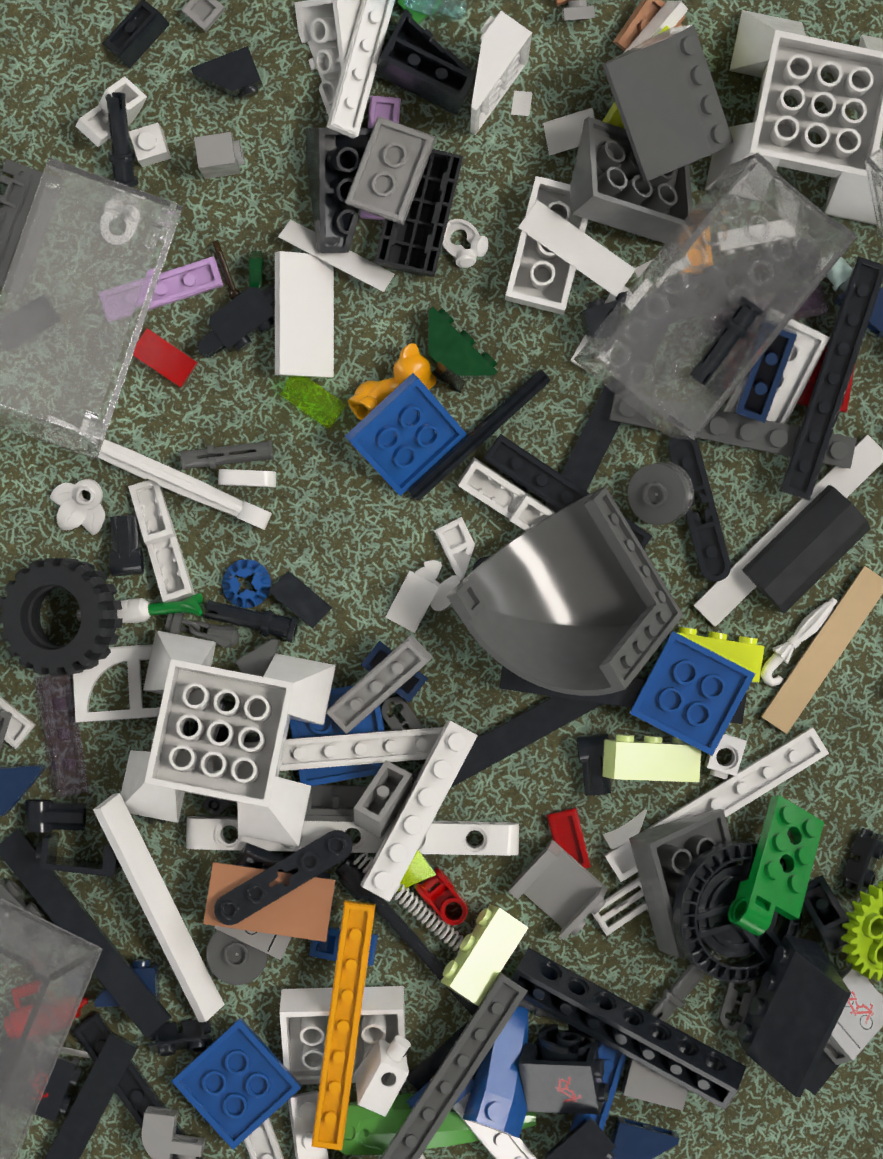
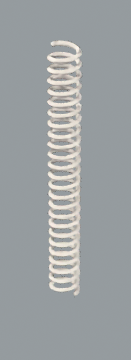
(418, 909)

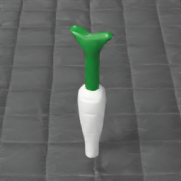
(140, 610)

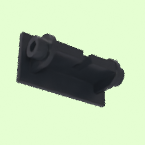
(862, 872)
(193, 1038)

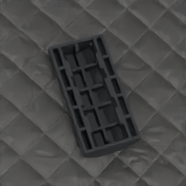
(419, 241)
(807, 548)

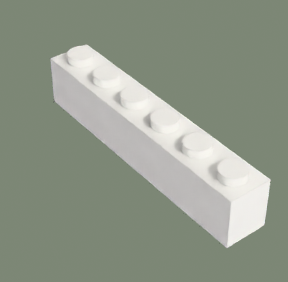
(418, 810)

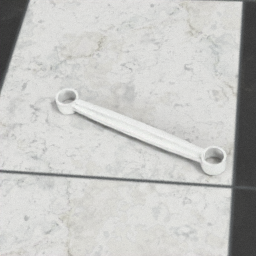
(182, 483)

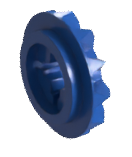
(261, 582)

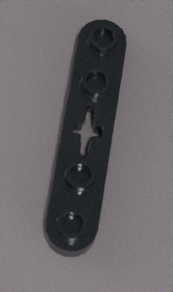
(706, 537)
(257, 893)

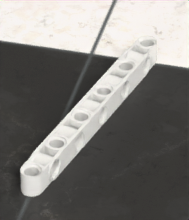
(441, 837)

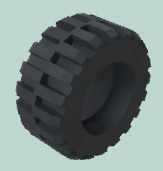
(23, 622)

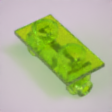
(313, 400)

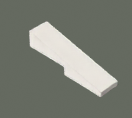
(502, 495)
(161, 541)

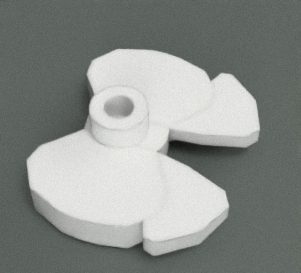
(430, 573)

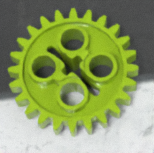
(866, 934)

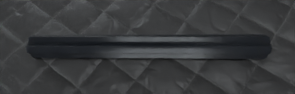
(479, 435)

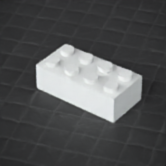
(538, 274)

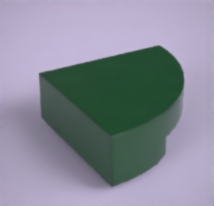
(256, 262)

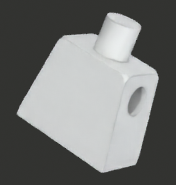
(382, 1075)

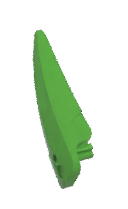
(371, 1133)

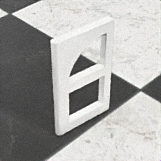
(85, 682)

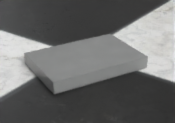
(390, 170)

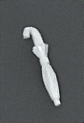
(806, 628)

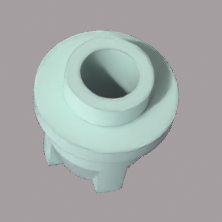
(840, 275)

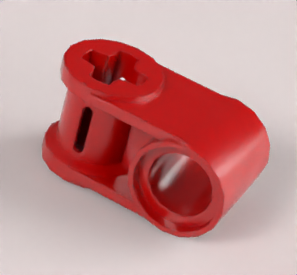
(442, 896)

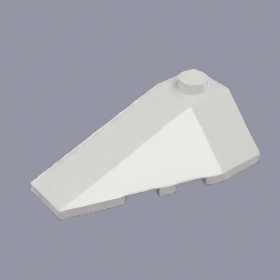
(328, 30)

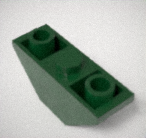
(456, 349)

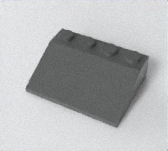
(668, 102)
(612, 190)
(663, 858)

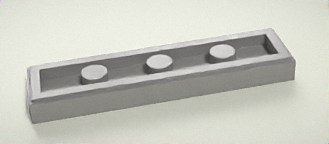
(379, 684)

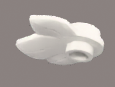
(78, 510)

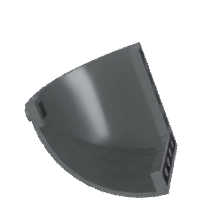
(570, 601)

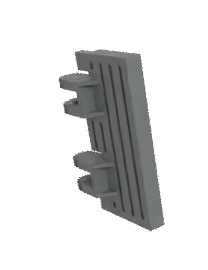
(15, 209)

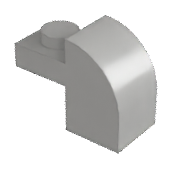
(160, 1136)

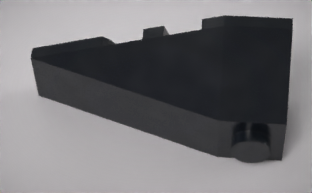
(331, 171)

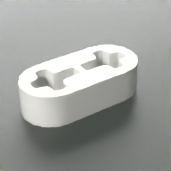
(247, 478)

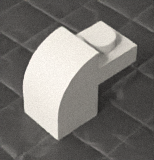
(96, 123)

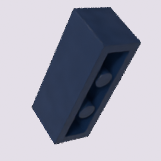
(765, 378)

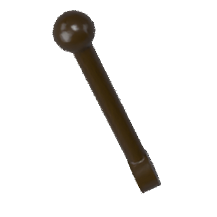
(233, 291)

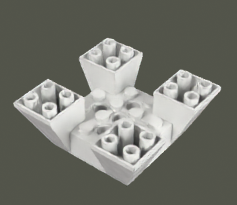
(793, 67)
(177, 764)

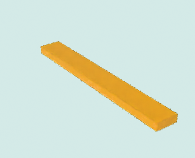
(343, 1025)

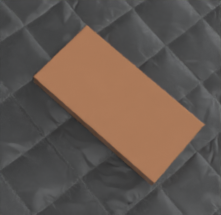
(297, 914)

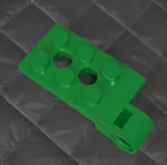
(768, 885)

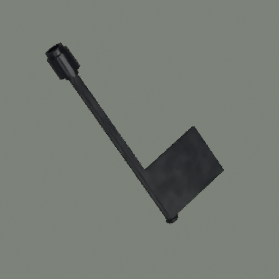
(350, 879)

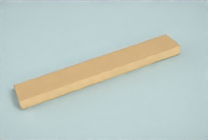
(824, 650)

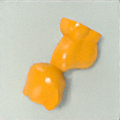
(373, 392)

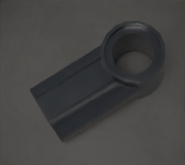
(126, 554)
(591, 756)
(45, 816)

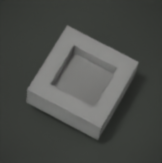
(578, 10)
(203, 12)

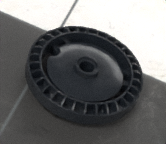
(703, 910)

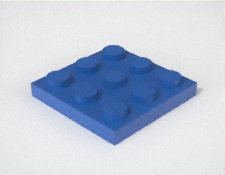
(406, 434)
(692, 693)
(325, 775)
(236, 1083)

